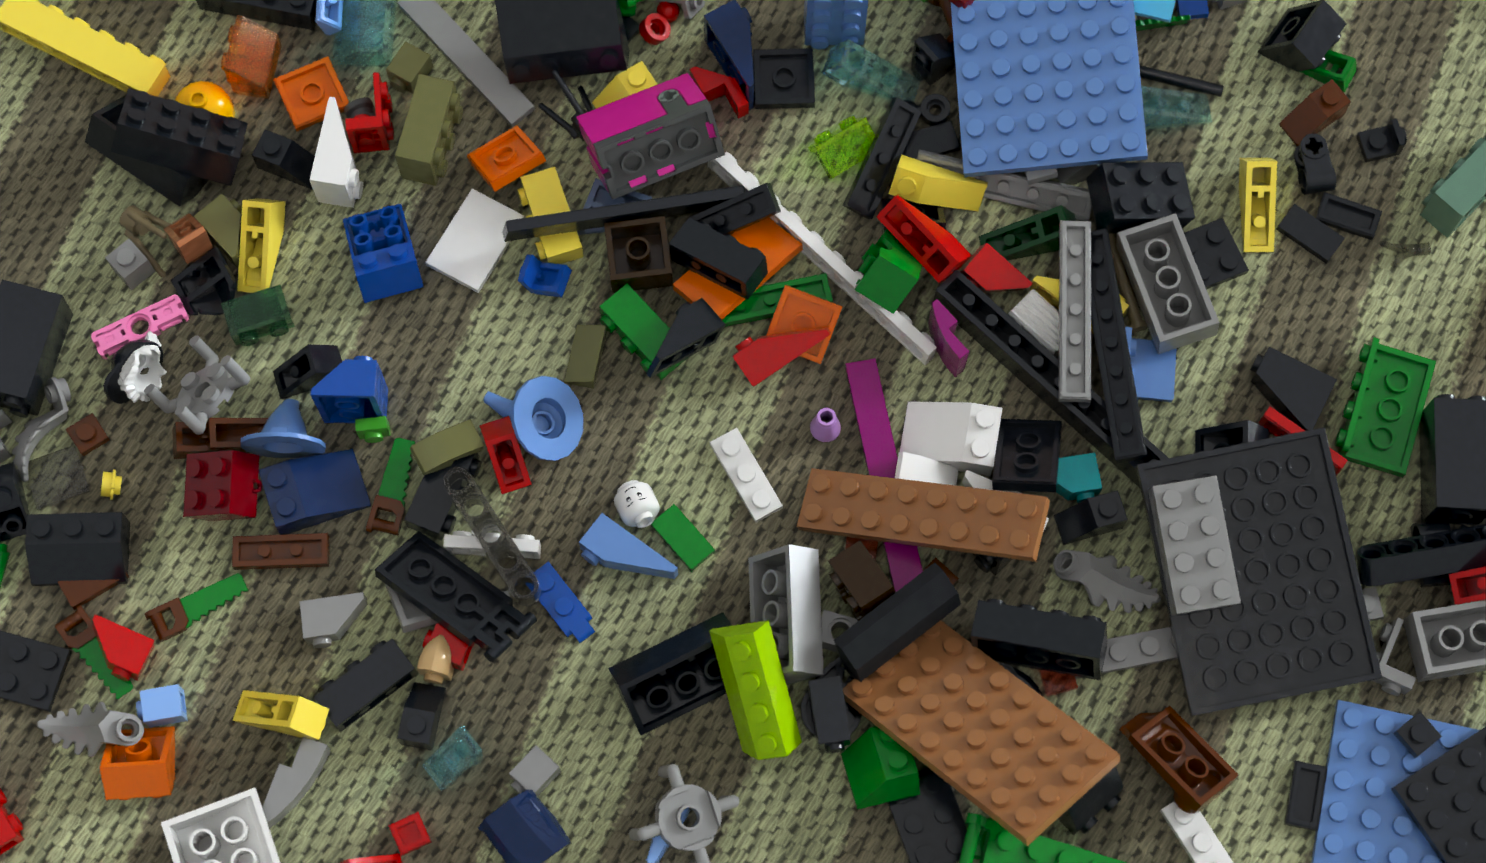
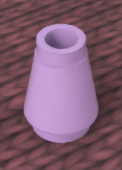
(825, 431)

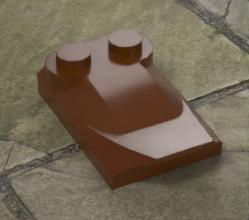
(1180, 758)

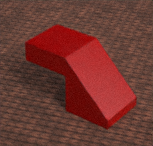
(716, 85)

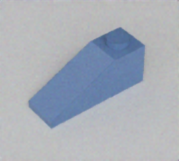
(620, 550)

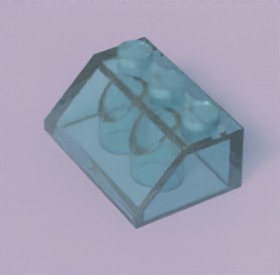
(365, 33)

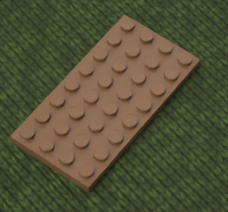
(983, 731)

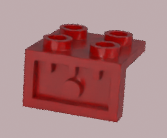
(373, 132)

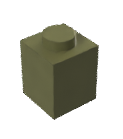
(407, 66)

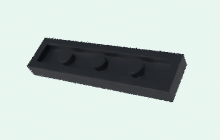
(882, 158)

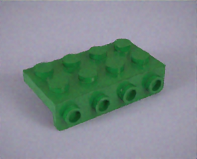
(1385, 408)

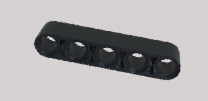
(1422, 556)

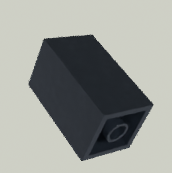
(30, 343)
(1453, 460)

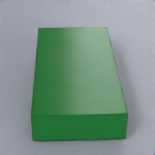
(682, 537)

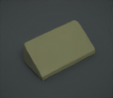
(585, 355)

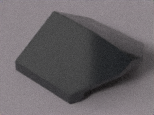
(206, 284)

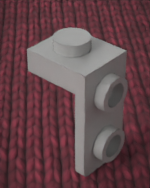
(1392, 680)

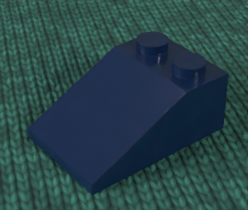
(729, 39)
(313, 489)

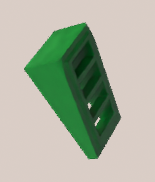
(1339, 61)

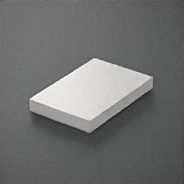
(473, 241)

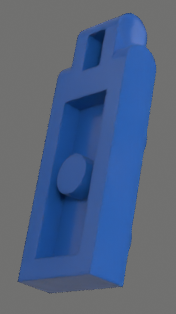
(562, 604)

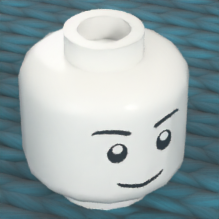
(635, 503)

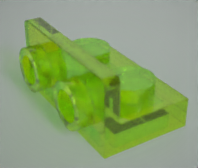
(844, 146)

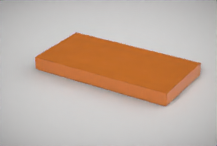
(765, 236)

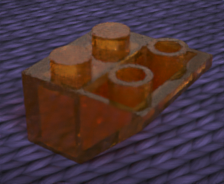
(251, 58)

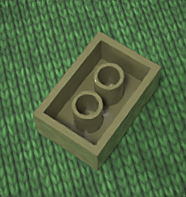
(429, 130)

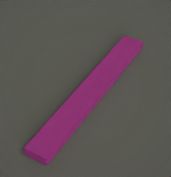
(880, 455)

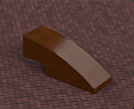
(219, 435)

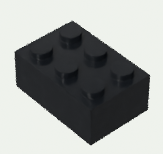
(1138, 193)

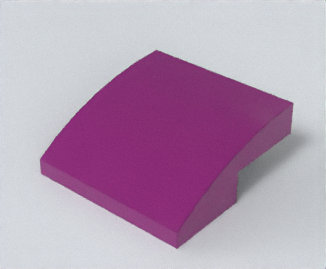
(942, 330)

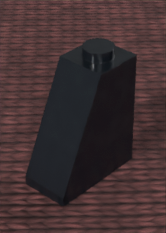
(1292, 387)

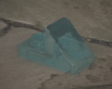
(453, 758)

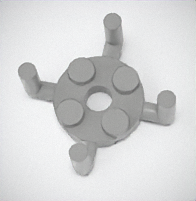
(202, 390)
(669, 810)

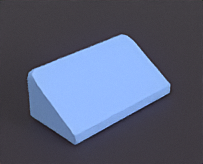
(329, 15)

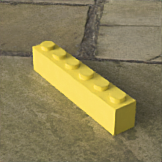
(83, 47)

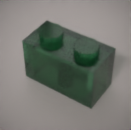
(258, 316)

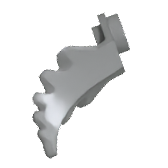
(57, 393)
(1105, 581)
(91, 728)

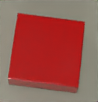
(409, 833)

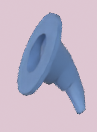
(543, 417)
(284, 435)

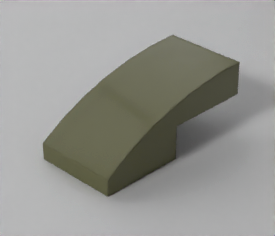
(446, 446)

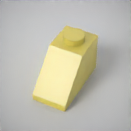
(625, 84)

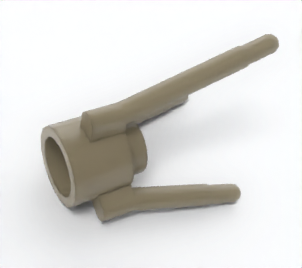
(140, 223)

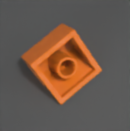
(142, 768)

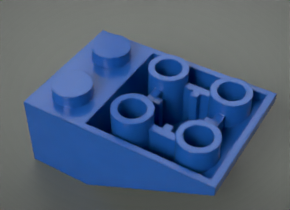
(382, 253)

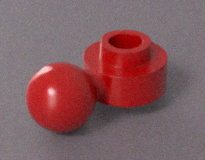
(659, 23)

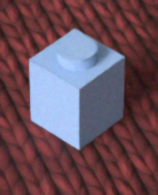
(162, 706)

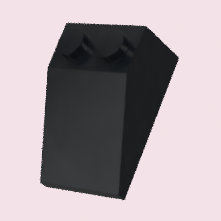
(1101, 795)

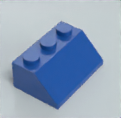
(352, 392)

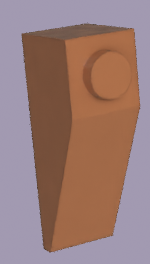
(189, 238)

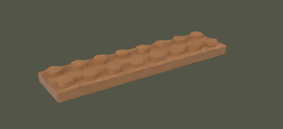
(924, 514)

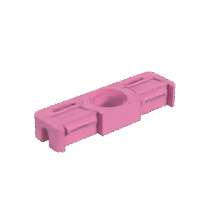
(158, 315)

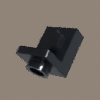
(1382, 141)

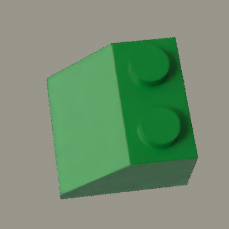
(879, 770)

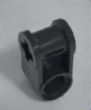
(1316, 169)

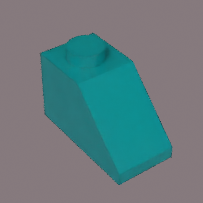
(1078, 477)

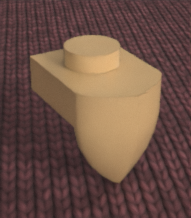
(436, 661)

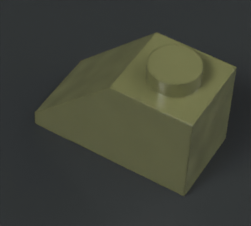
(223, 225)

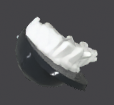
(125, 380)

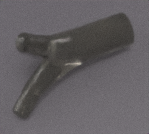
(1406, 250)

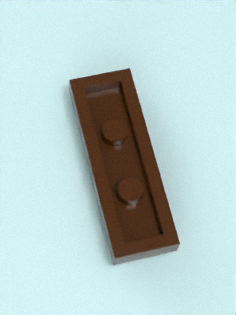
(280, 551)

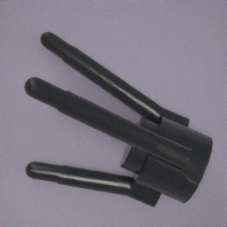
(573, 130)

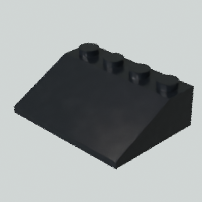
(561, 36)

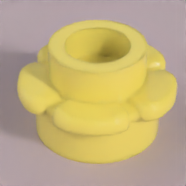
(110, 484)

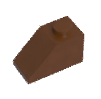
(1316, 112)

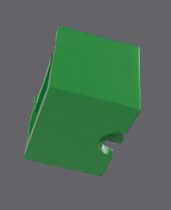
(888, 272)

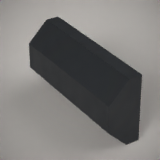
(897, 622)

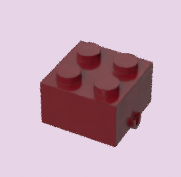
(221, 485)

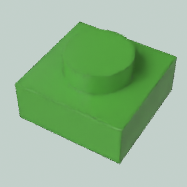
(372, 428)

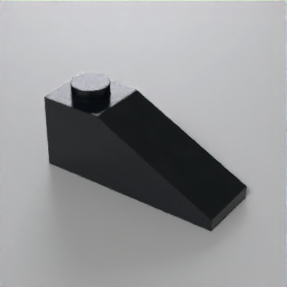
(691, 332)

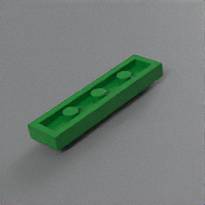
(766, 298)

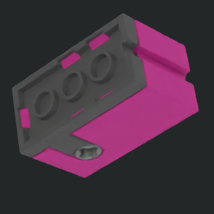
(650, 135)

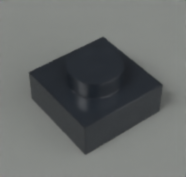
(1417, 734)

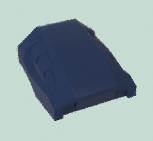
(524, 830)

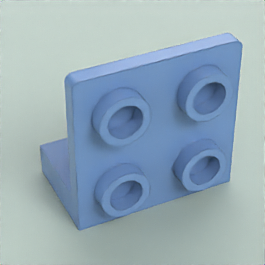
(1152, 371)

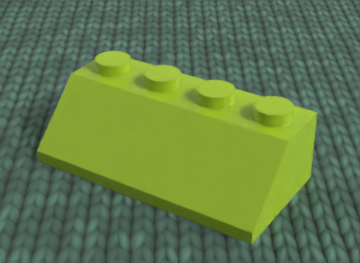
(756, 689)

